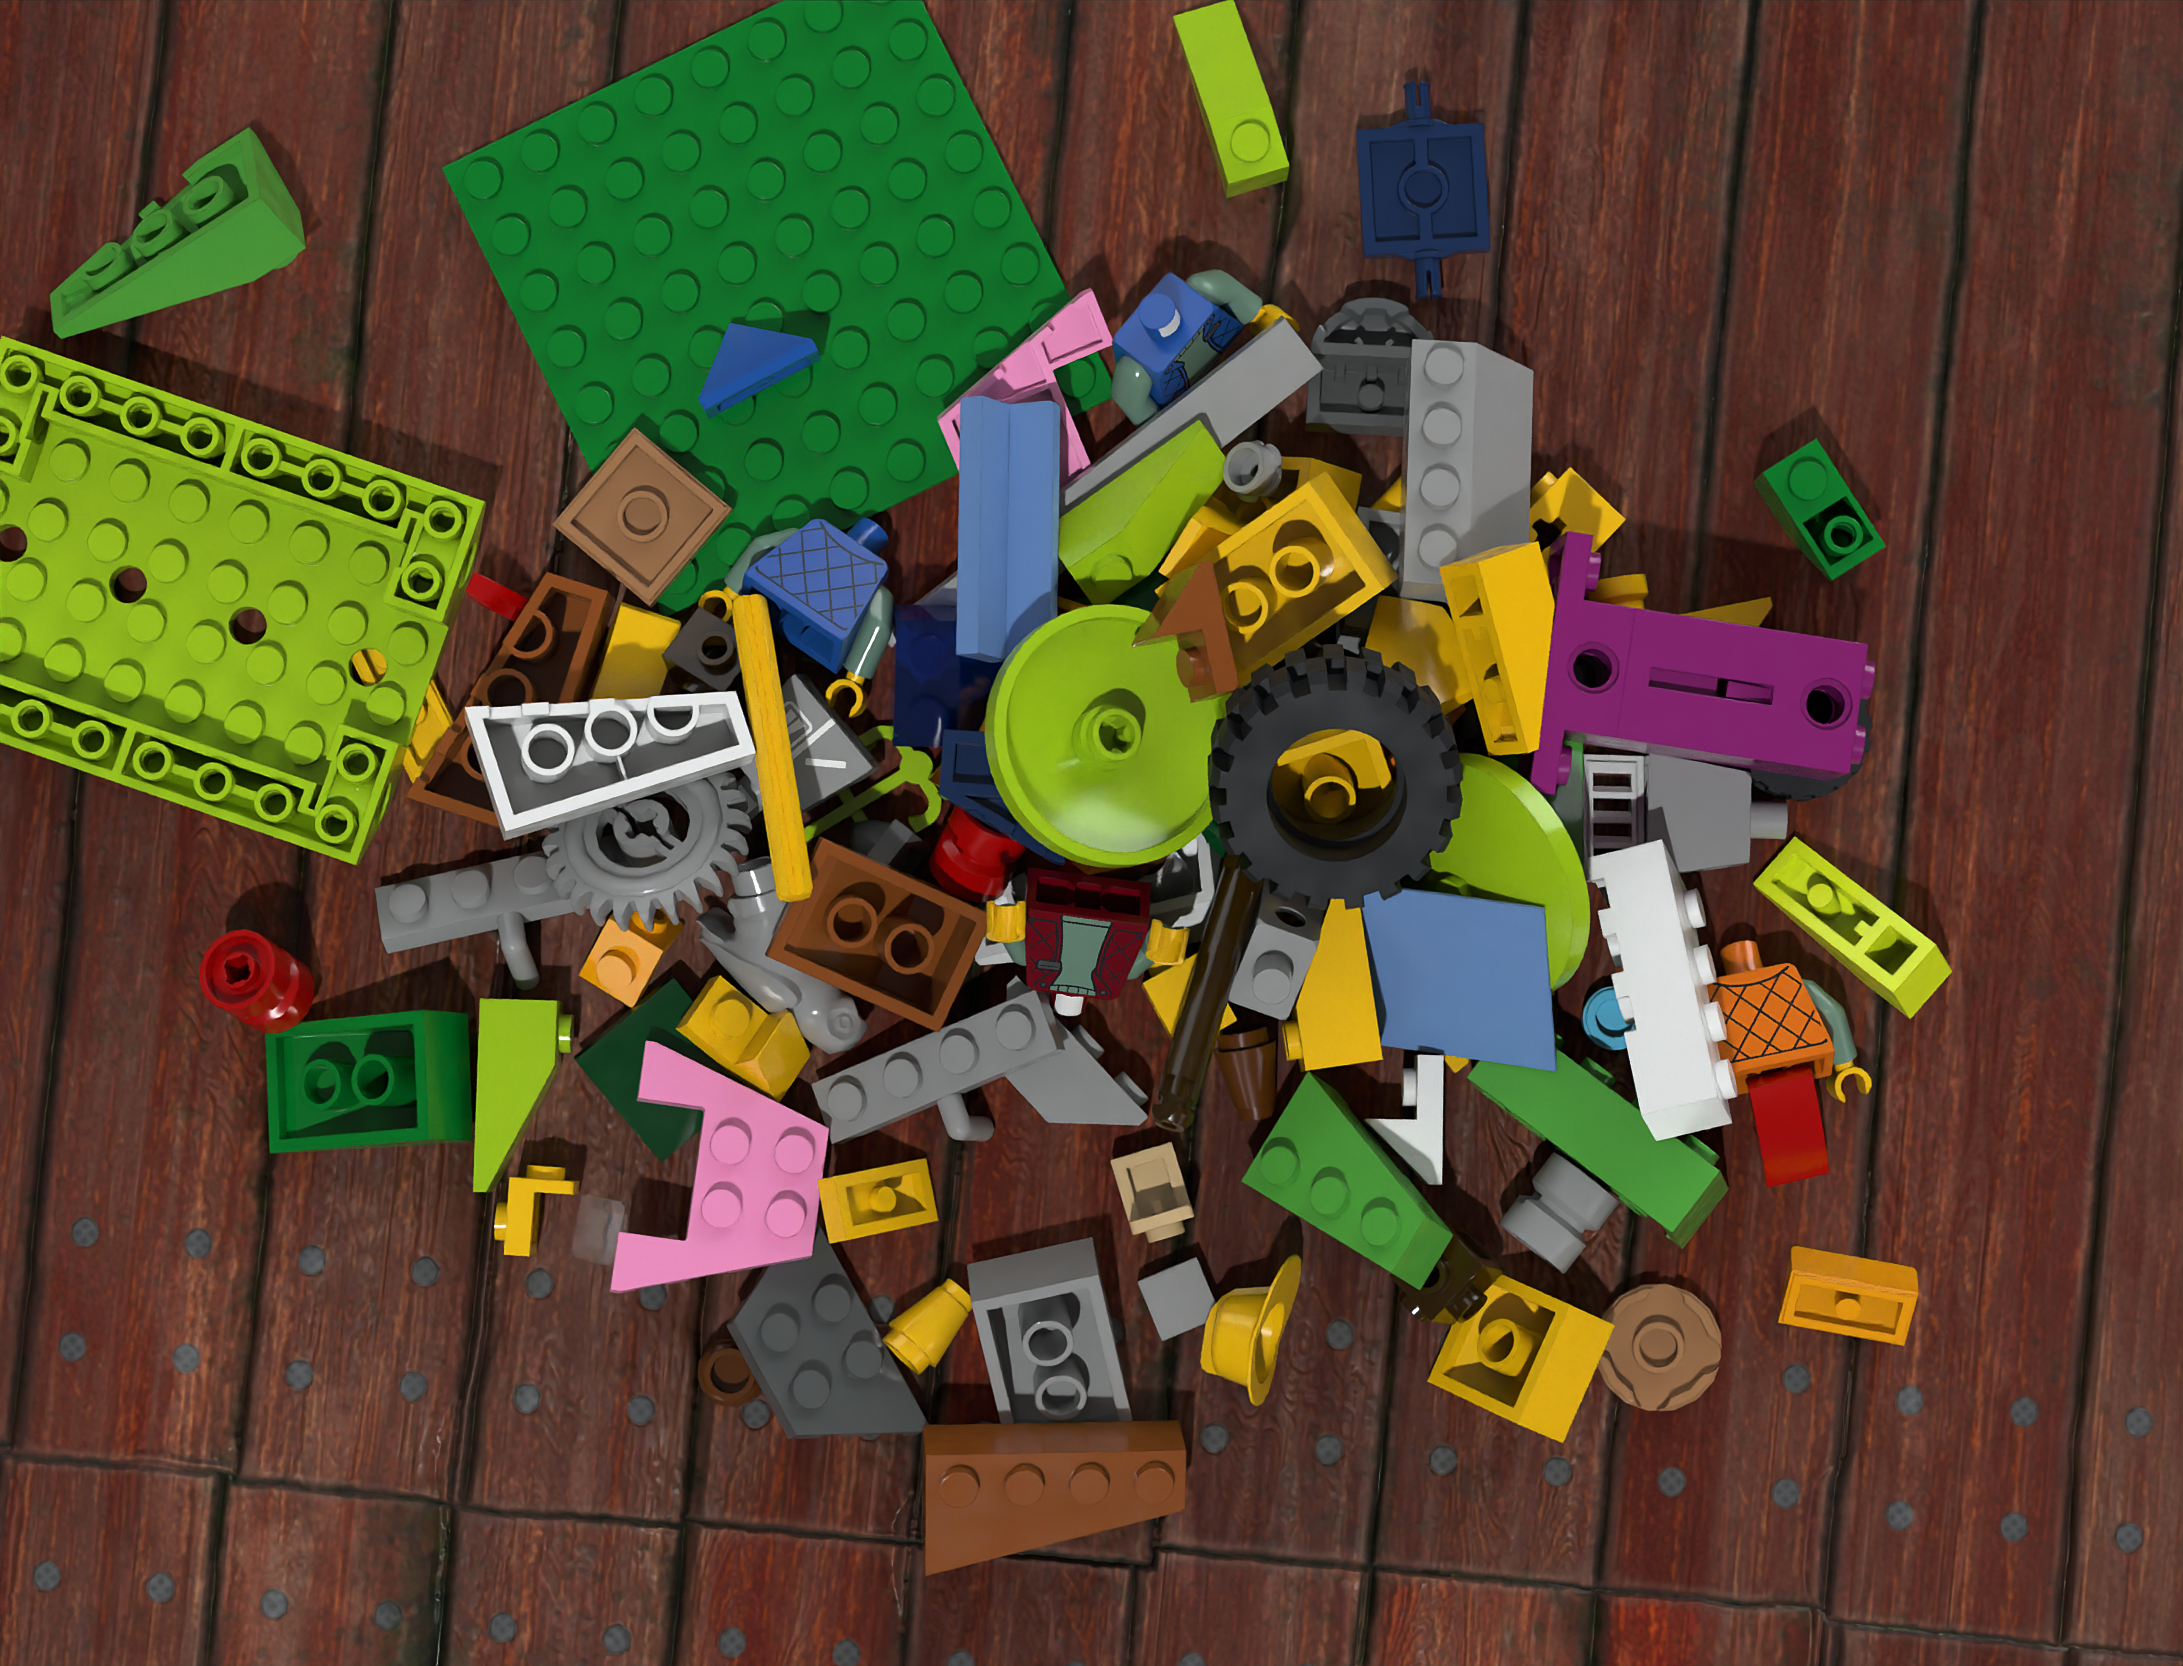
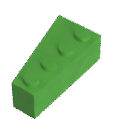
(1609, 1139)

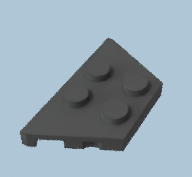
(821, 1352)

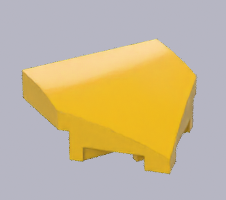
(1425, 642)

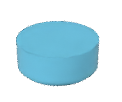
(1603, 1020)

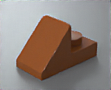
(1194, 617)

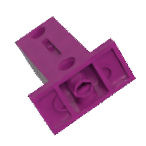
(1691, 686)

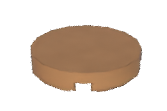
(1660, 1347)

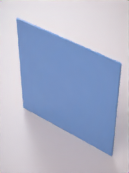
(1461, 977)

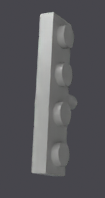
(477, 901)
(940, 1070)

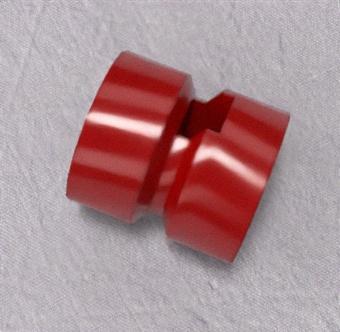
(974, 859)
(256, 981)

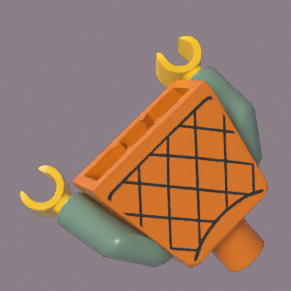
(1781, 1022)

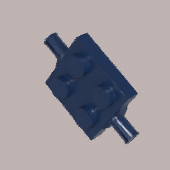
(1422, 190)

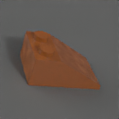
(880, 934)

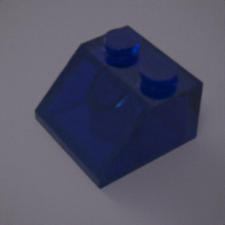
(930, 682)

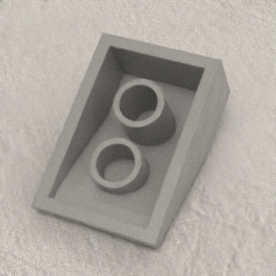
(1049, 1336)

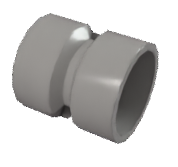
(1558, 1212)

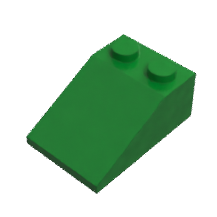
(369, 1082)

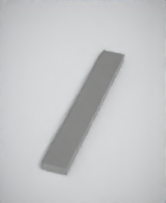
(1224, 402)

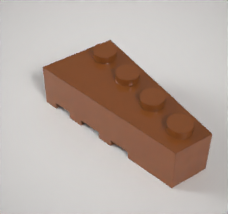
(541, 660)
(1042, 1484)

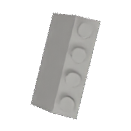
(1461, 460)

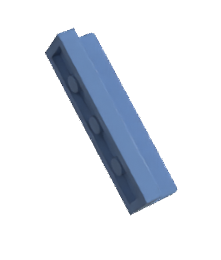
(1006, 524)

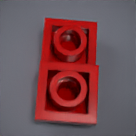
(1787, 1125)

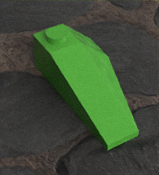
(208, 238)

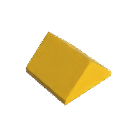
(1332, 776)

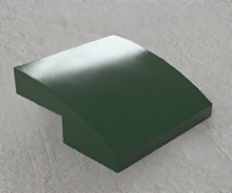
(616, 1061)

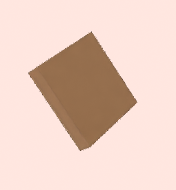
(643, 517)

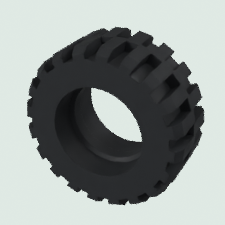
(1349, 856)

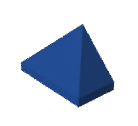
(752, 362)

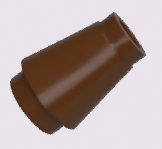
(1248, 1068)

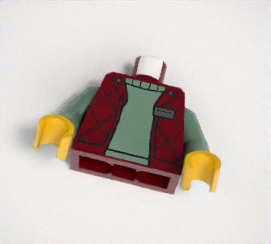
(1083, 936)

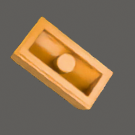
(1848, 1295)

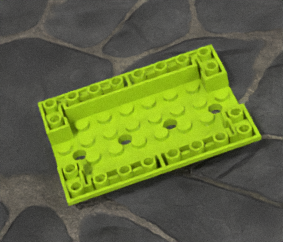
(219, 526)

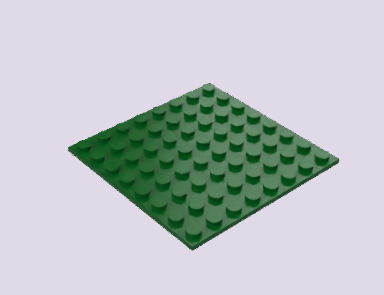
(786, 183)

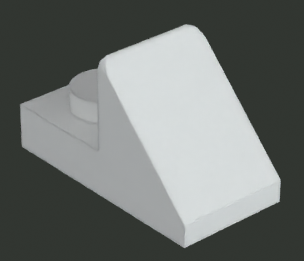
(1421, 1139)

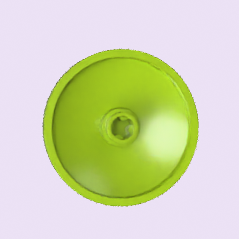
(1100, 740)
(1515, 852)

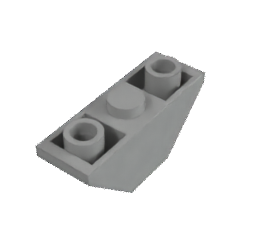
(1073, 1084)

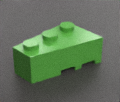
(1343, 1183)

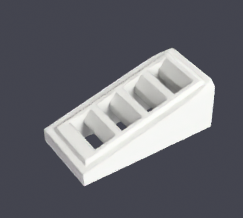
(1634, 793)

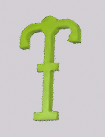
(913, 769)

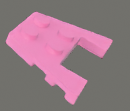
(1029, 376)
(751, 1181)

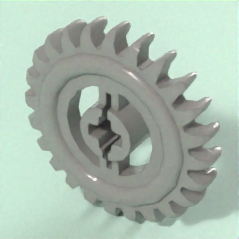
(659, 864)

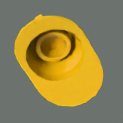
(1247, 1329)

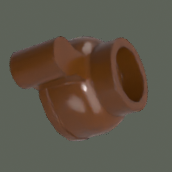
(726, 1375)

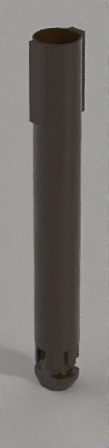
(1206, 997)

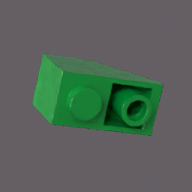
(1818, 511)

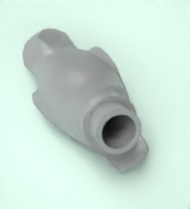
(740, 942)

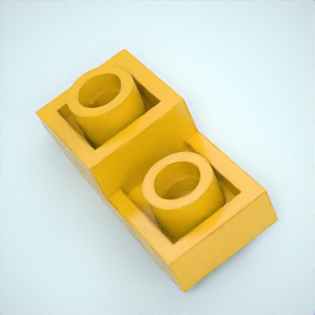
(633, 653)

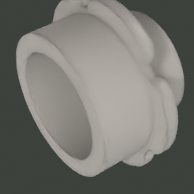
(1253, 470)

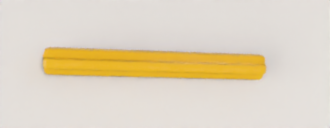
(772, 748)

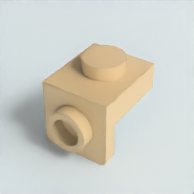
(1153, 1192)

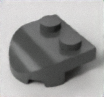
(1364, 369)

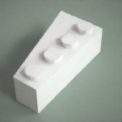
(584, 757)
(1664, 990)

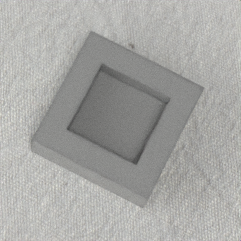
(1177, 1298)

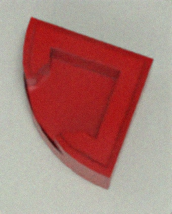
(495, 597)

